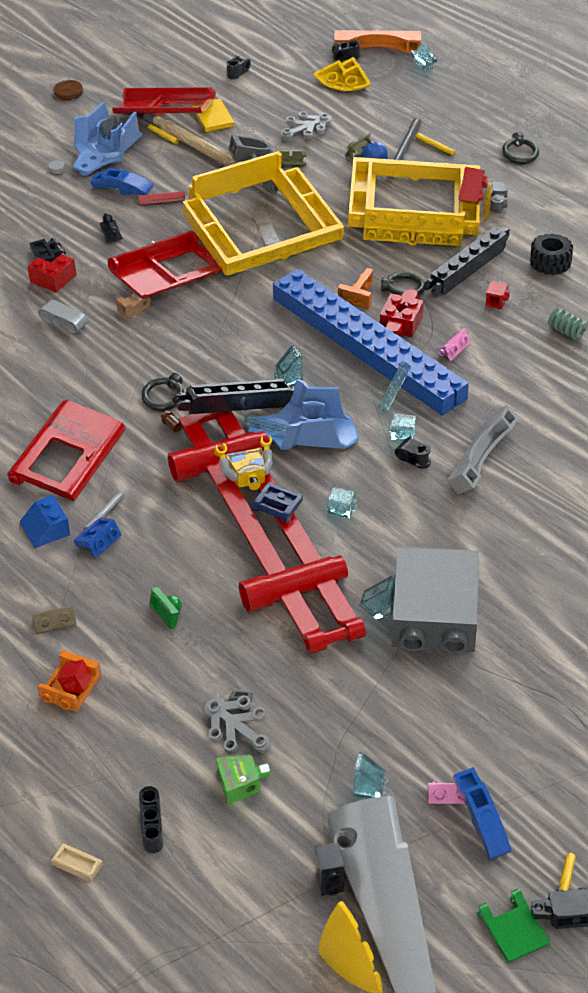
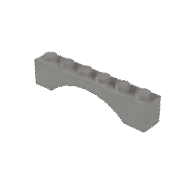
(468, 470)

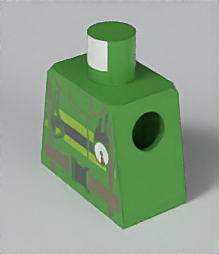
(240, 776)

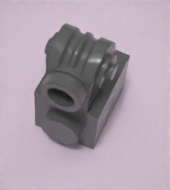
(498, 197)

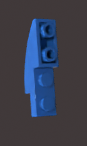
(125, 181)
(483, 813)

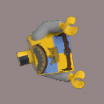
(248, 466)

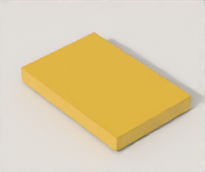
(215, 117)

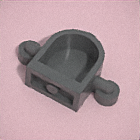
(247, 148)

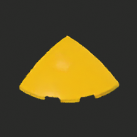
(343, 76)
(345, 953)

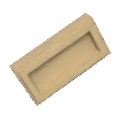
(76, 862)

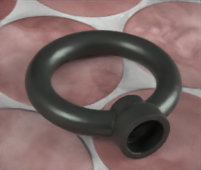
(518, 139)
(387, 282)
(173, 381)

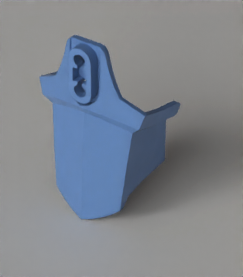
(95, 147)
(313, 419)

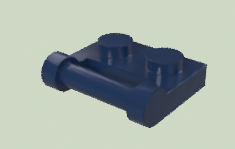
(278, 497)

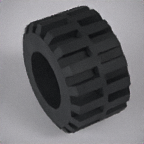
(551, 253)

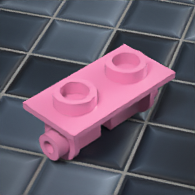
(455, 345)
(444, 793)

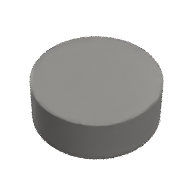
(56, 167)

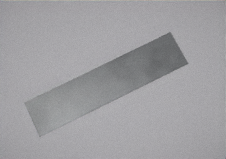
(264, 225)

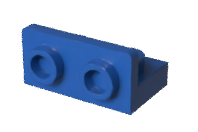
(98, 536)

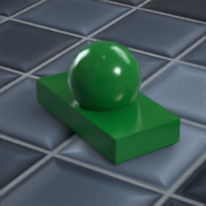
(166, 607)

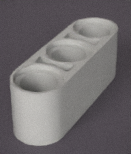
(63, 316)

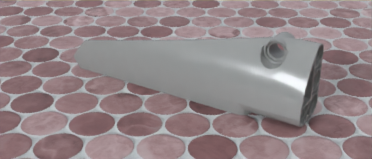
(385, 888)

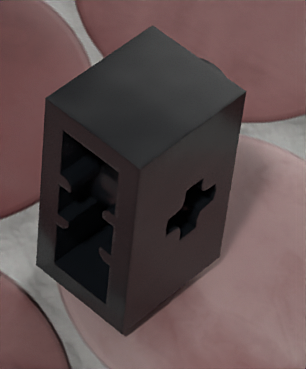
(329, 869)

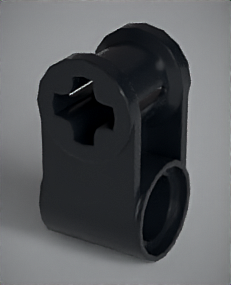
(346, 51)
(237, 67)
(413, 453)

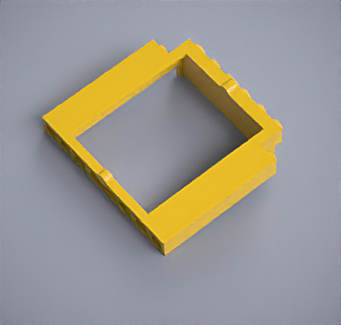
(292, 184)
(409, 225)

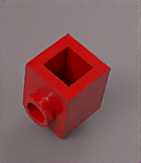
(497, 294)
(74, 677)

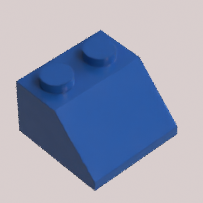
(45, 522)

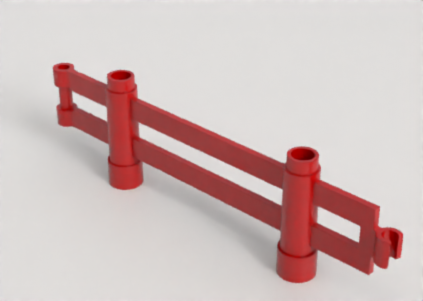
(280, 583)

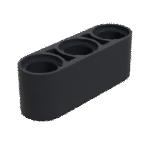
(151, 809)

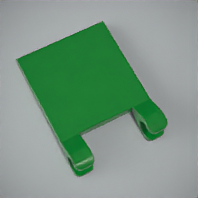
(514, 930)

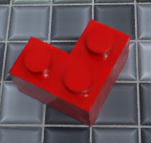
(473, 185)
(52, 274)

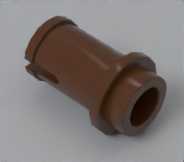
(169, 419)

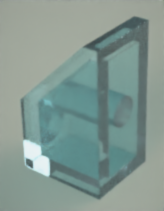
(290, 366)
(379, 598)
(368, 778)

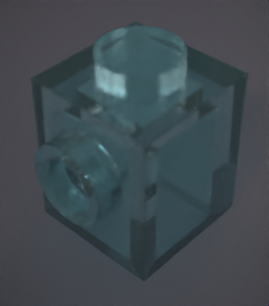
(402, 426)
(341, 502)

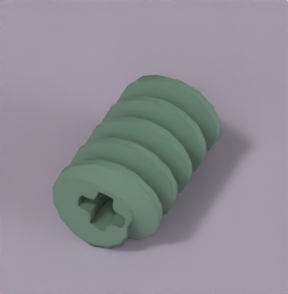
(567, 324)

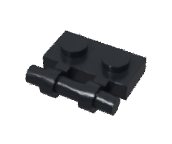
(42, 249)

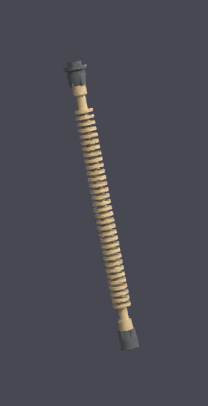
(200, 145)

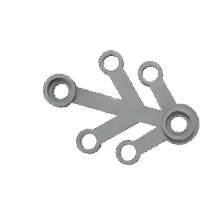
(323, 121)
(235, 722)

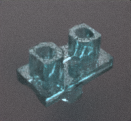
(424, 57)

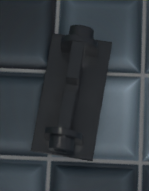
(110, 228)

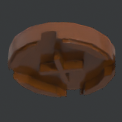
(68, 89)

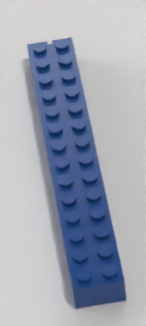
(370, 341)

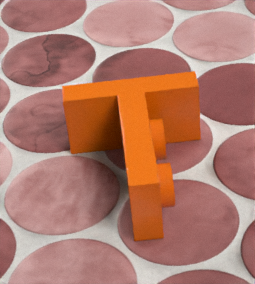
(358, 293)

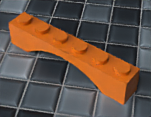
(401, 40)

